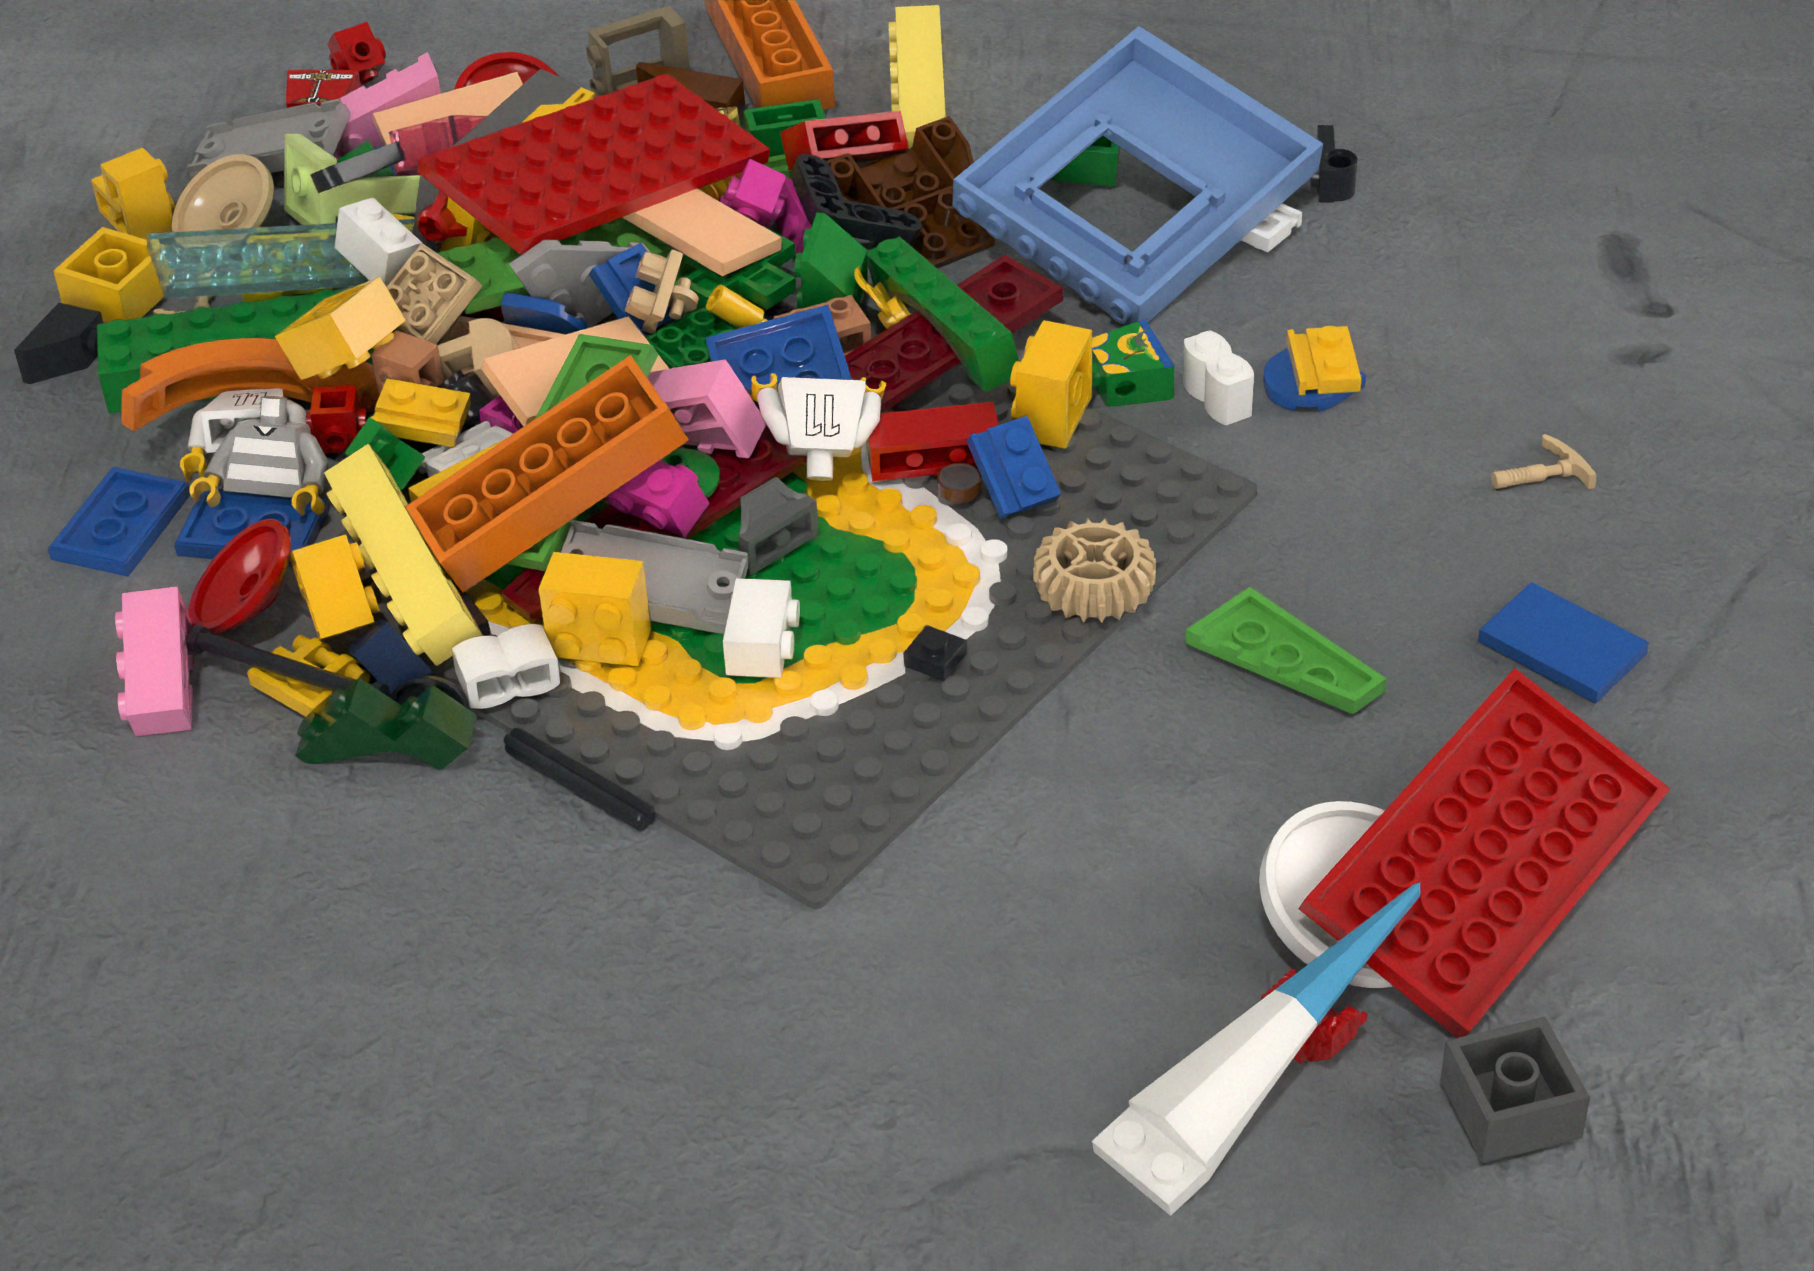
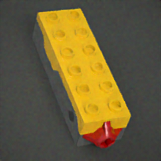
(440, 220)

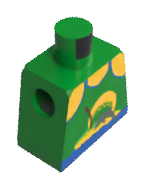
(1131, 366)

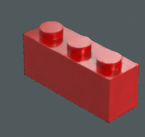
(862, 136)
(925, 439)

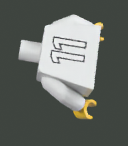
(819, 417)
(215, 421)

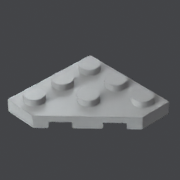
(563, 275)

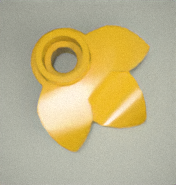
(891, 309)

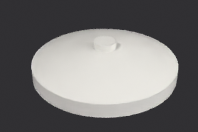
(1296, 863)

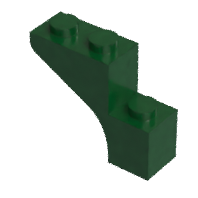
(370, 722)

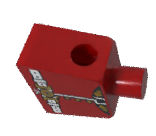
(319, 85)

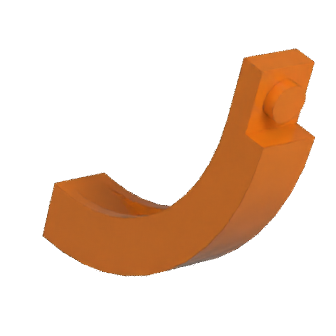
(225, 366)

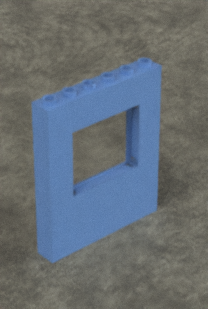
(1176, 120)

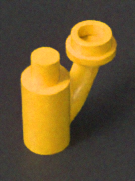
(734, 308)

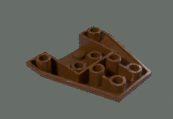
(923, 186)

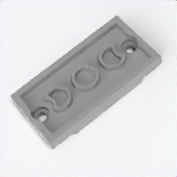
(264, 134)
(678, 571)

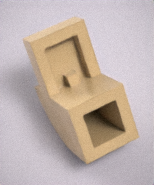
(467, 352)

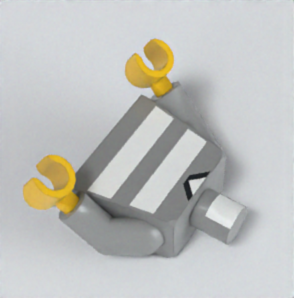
(267, 459)

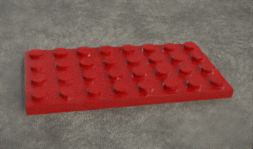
(592, 162)
(1503, 845)

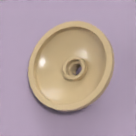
(225, 195)

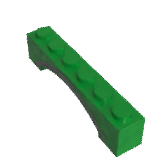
(971, 332)

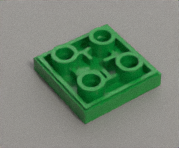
(685, 340)

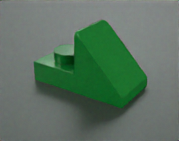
(394, 453)

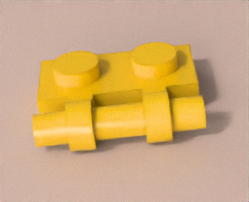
(300, 695)

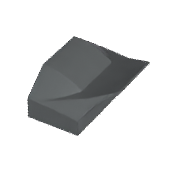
(775, 523)

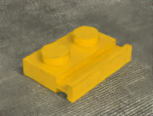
(1324, 360)
(422, 412)

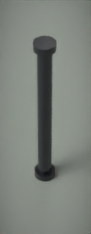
(201, 640)

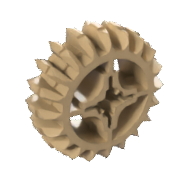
(1094, 570)

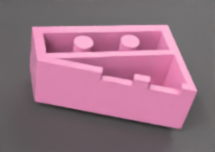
(398, 88)
(711, 406)
(155, 662)

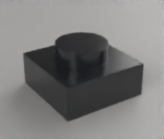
(935, 653)

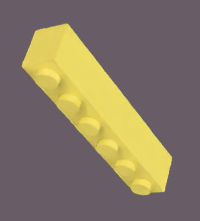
(916, 67)
(403, 560)

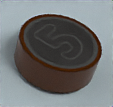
(959, 482)

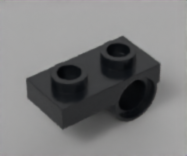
(1336, 170)

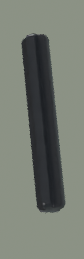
(579, 779)

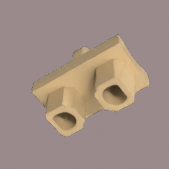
(653, 305)

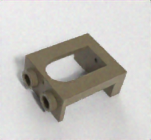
(671, 40)

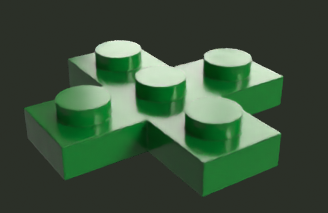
(758, 281)

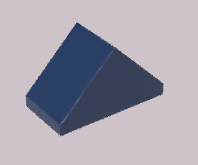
(388, 656)

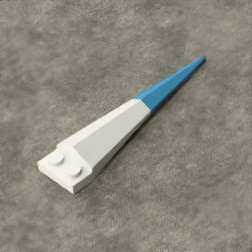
(1199, 1107)

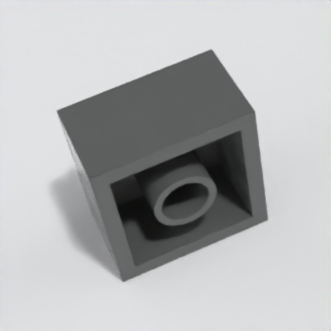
(1514, 1089)

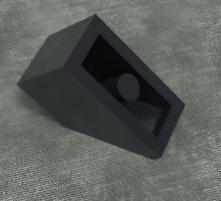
(59, 344)

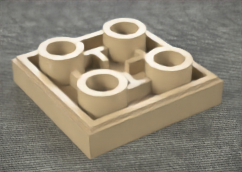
(431, 294)

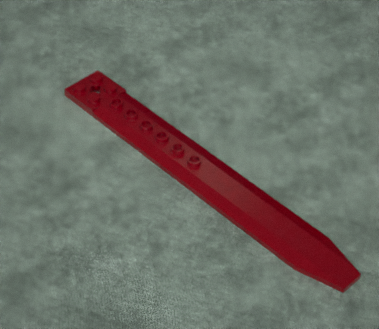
(901, 356)

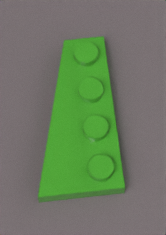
(1285, 650)

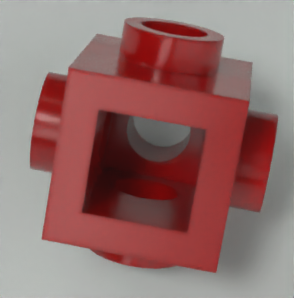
(357, 50)
(336, 417)

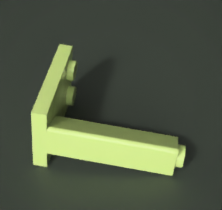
(308, 207)

